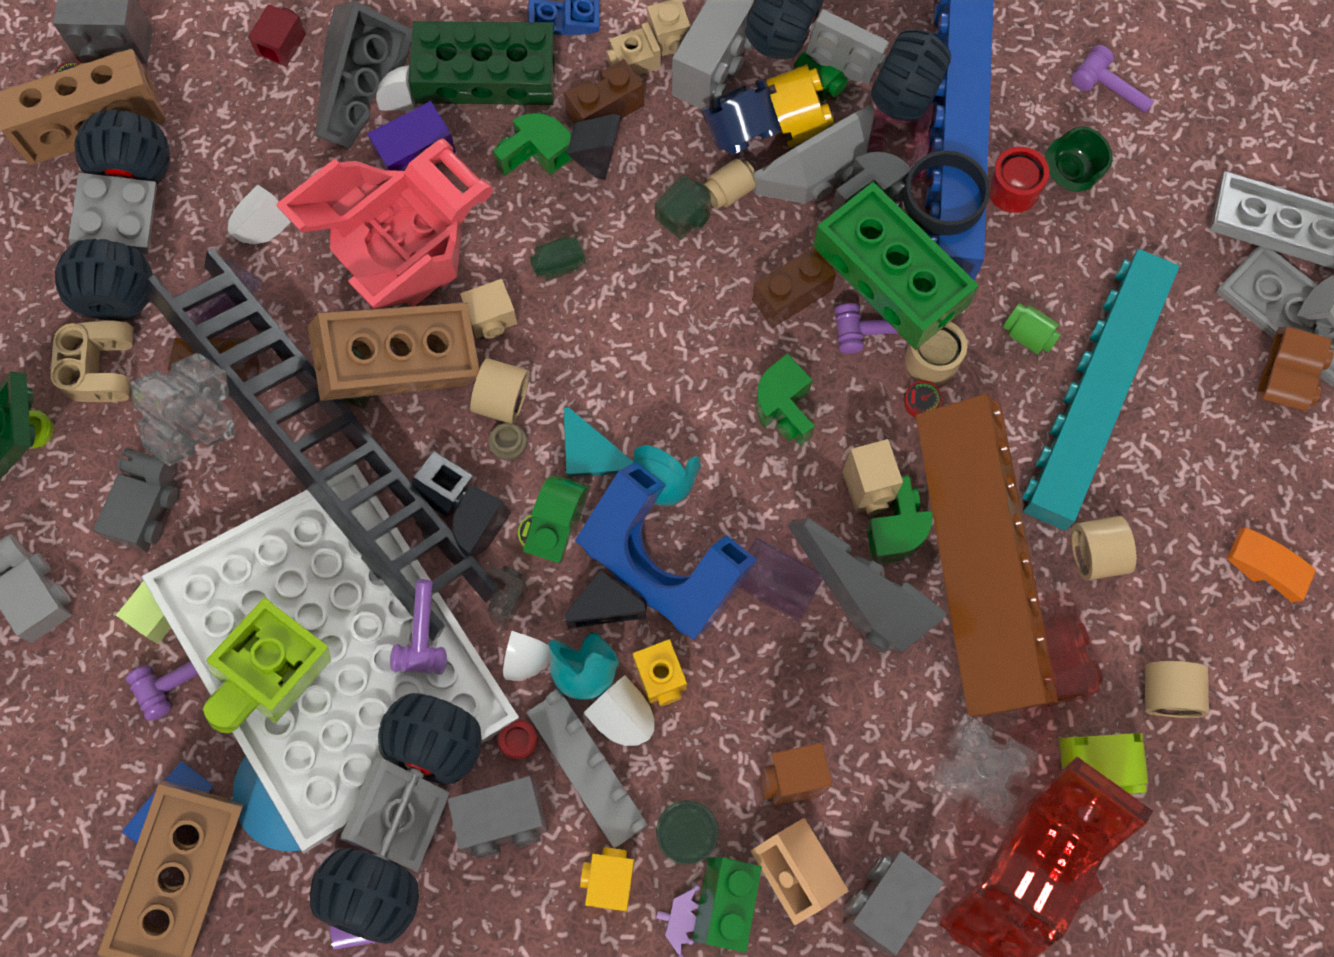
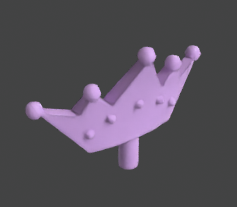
(680, 920)

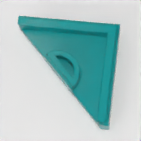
(588, 450)

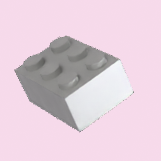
(711, 52)

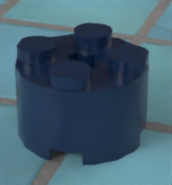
(741, 117)

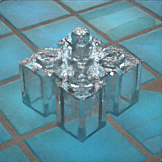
(183, 408)
(980, 772)

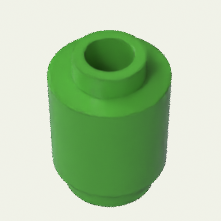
(1032, 329)

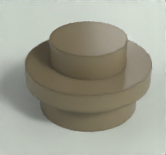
(507, 441)

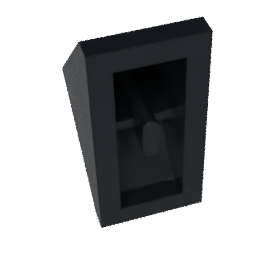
(593, 144)
(604, 603)

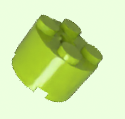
(1114, 756)

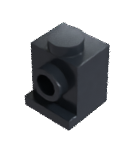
(441, 483)

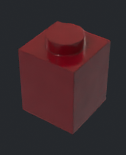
(277, 35)

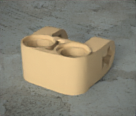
(84, 361)

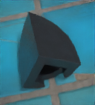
(478, 520)

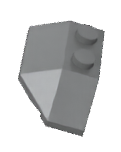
(817, 163)

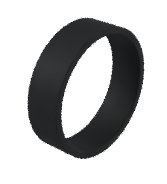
(956, 160)

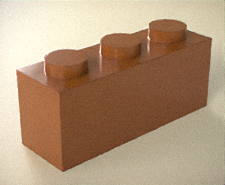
(795, 775)

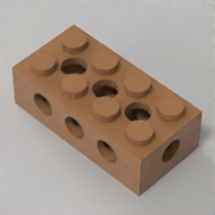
(56, 111)
(381, 371)
(158, 848)

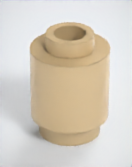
(730, 183)

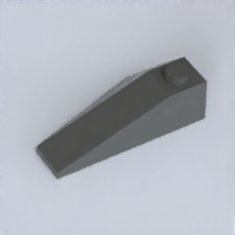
(356, 58)
(880, 609)

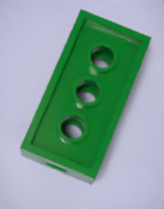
(894, 265)

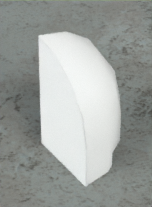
(395, 91)
(257, 218)
(524, 657)
(622, 714)

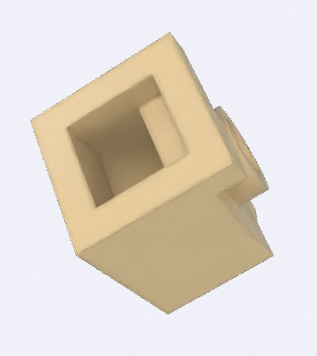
(637, 48)

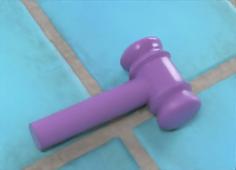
(1095, 69)
(852, 329)
(419, 656)
(150, 690)

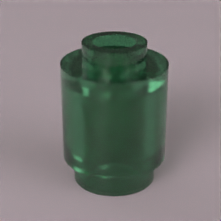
(557, 258)

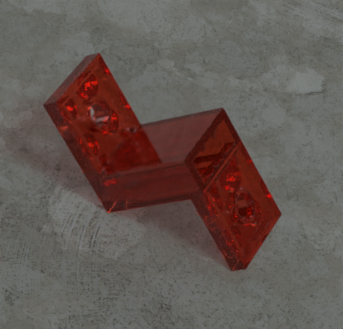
(1045, 865)

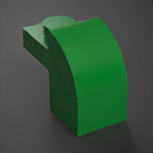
(536, 137)
(776, 399)
(554, 515)
(902, 534)

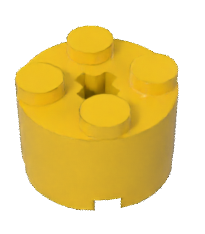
(799, 104)

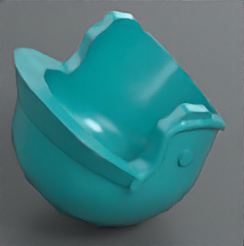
(670, 472)
(585, 671)

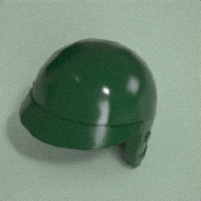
(1079, 159)

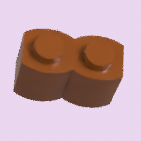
(1295, 368)

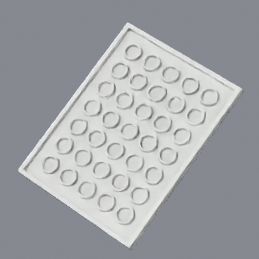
(314, 574)

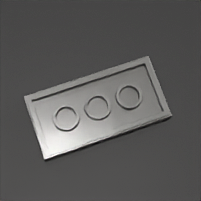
(1274, 219)
(1271, 295)

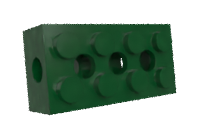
(482, 63)

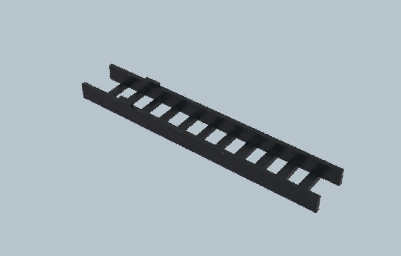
(295, 364)

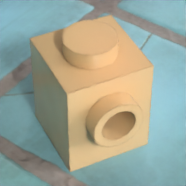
(668, 24)
(489, 309)

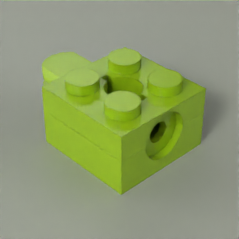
(262, 667)

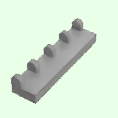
(587, 769)

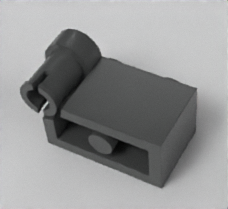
(138, 502)

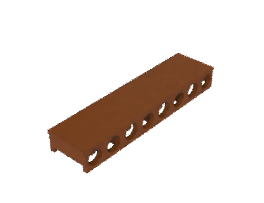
(985, 558)

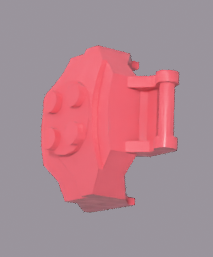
(391, 226)

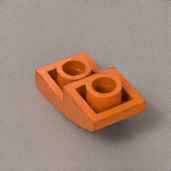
(1270, 561)

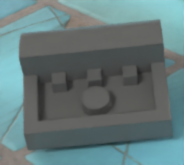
(878, 167)

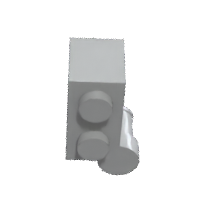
(27, 594)

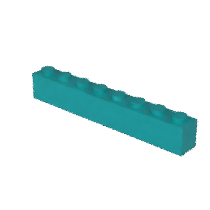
(1100, 391)

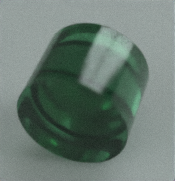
(687, 833)

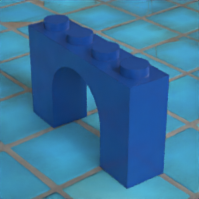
(616, 541)

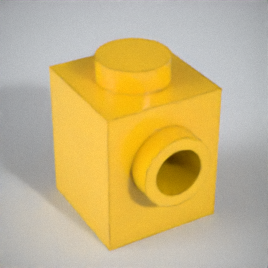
(660, 673)
(608, 880)

